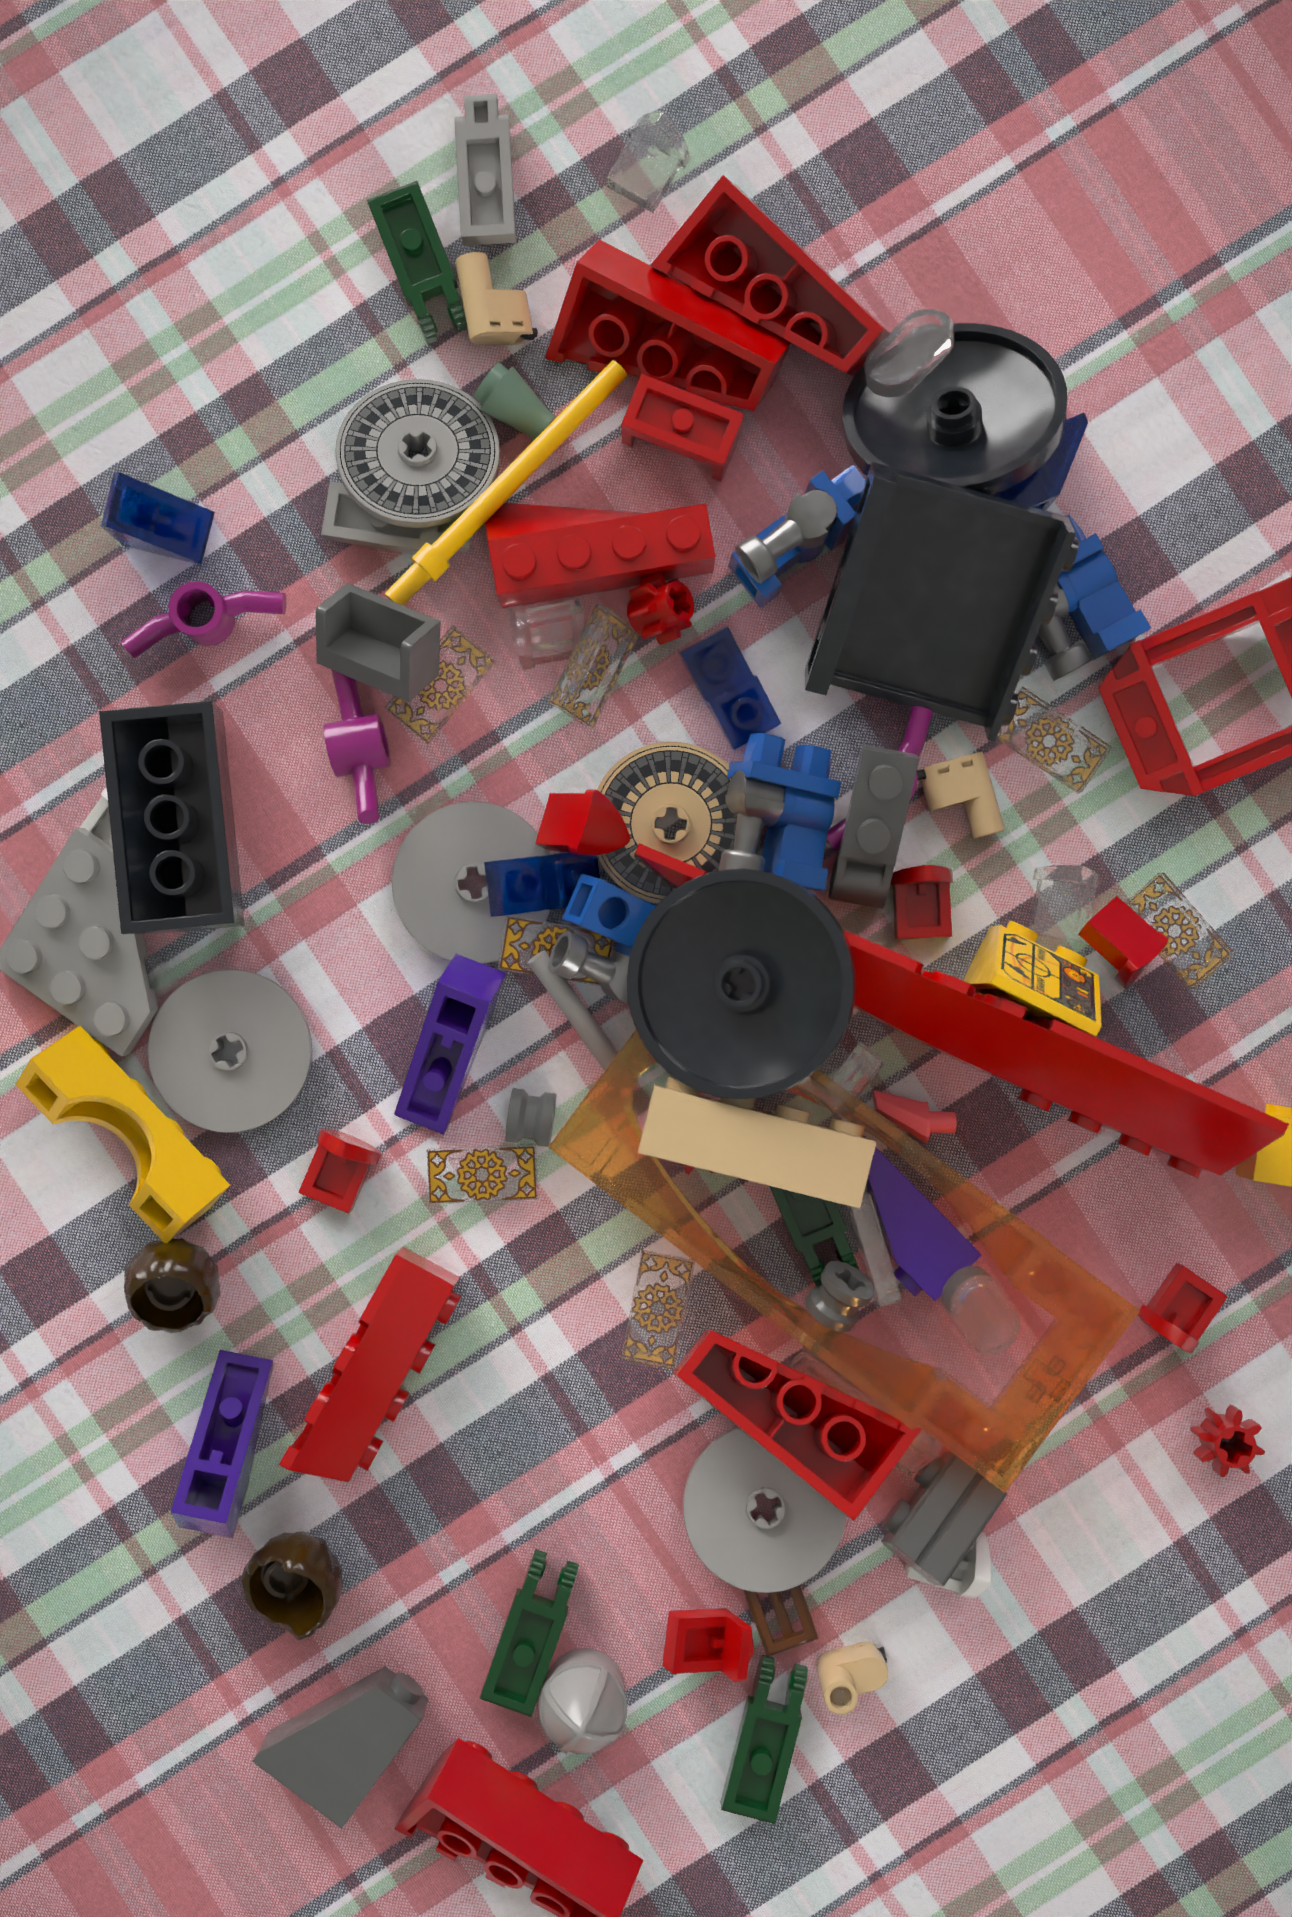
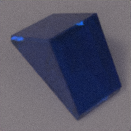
(156, 520)

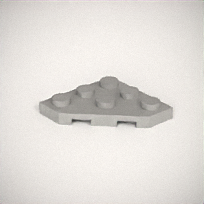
(73, 949)

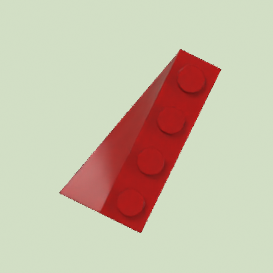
(760, 272)
(663, 330)
(573, 552)
(373, 1369)
(811, 1428)
(521, 1835)

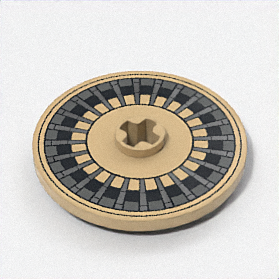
(643, 789)

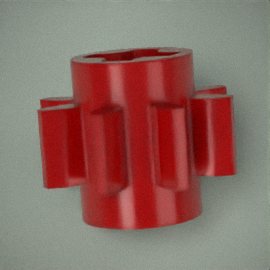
(660, 608)
(1234, 1454)

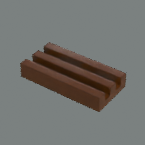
(789, 1638)

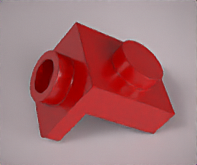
(708, 1643)

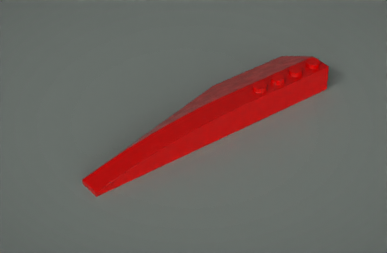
(1045, 1057)

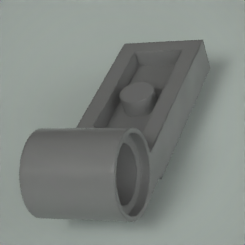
(873, 826)

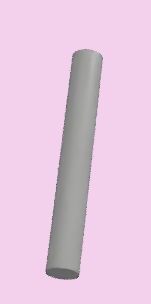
(574, 1010)

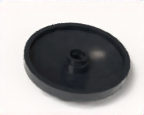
(973, 421)
(741, 983)

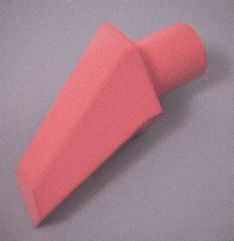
(914, 1115)

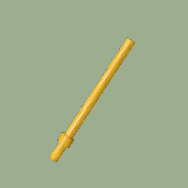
(432, 559)

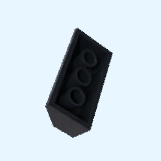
(171, 818)

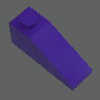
(449, 1042)
(915, 1231)
(223, 1445)

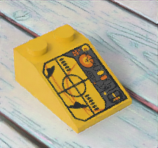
(1041, 980)

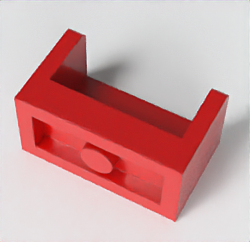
(682, 424)

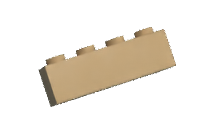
(758, 1145)

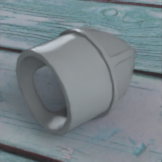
(583, 1701)

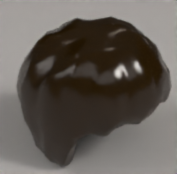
(171, 1285)
(293, 1583)

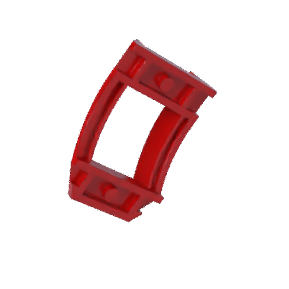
(1143, 714)

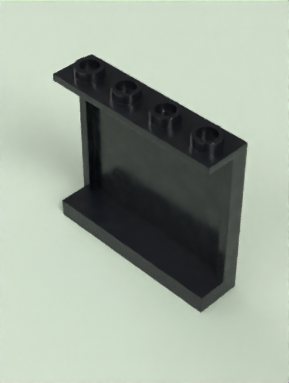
(940, 597)

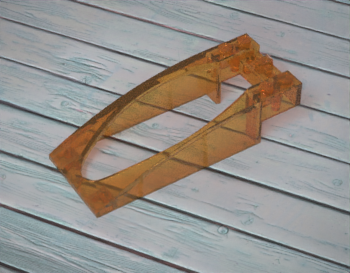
(992, 1439)

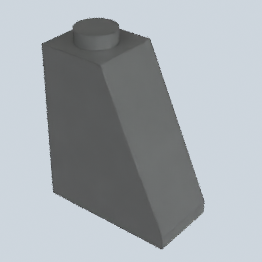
(344, 1742)

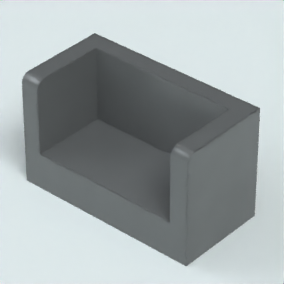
(377, 642)

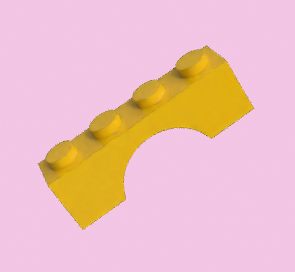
(83, 1083)

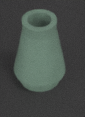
(512, 401)

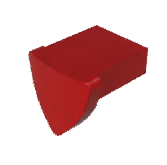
(582, 824)
(922, 902)
(1123, 940)
(338, 1169)
(1182, 1308)

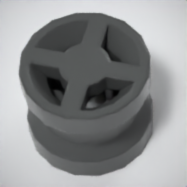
(530, 1117)
(839, 1296)

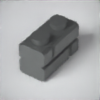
(941, 1517)

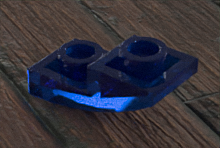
(729, 687)
(535, 882)

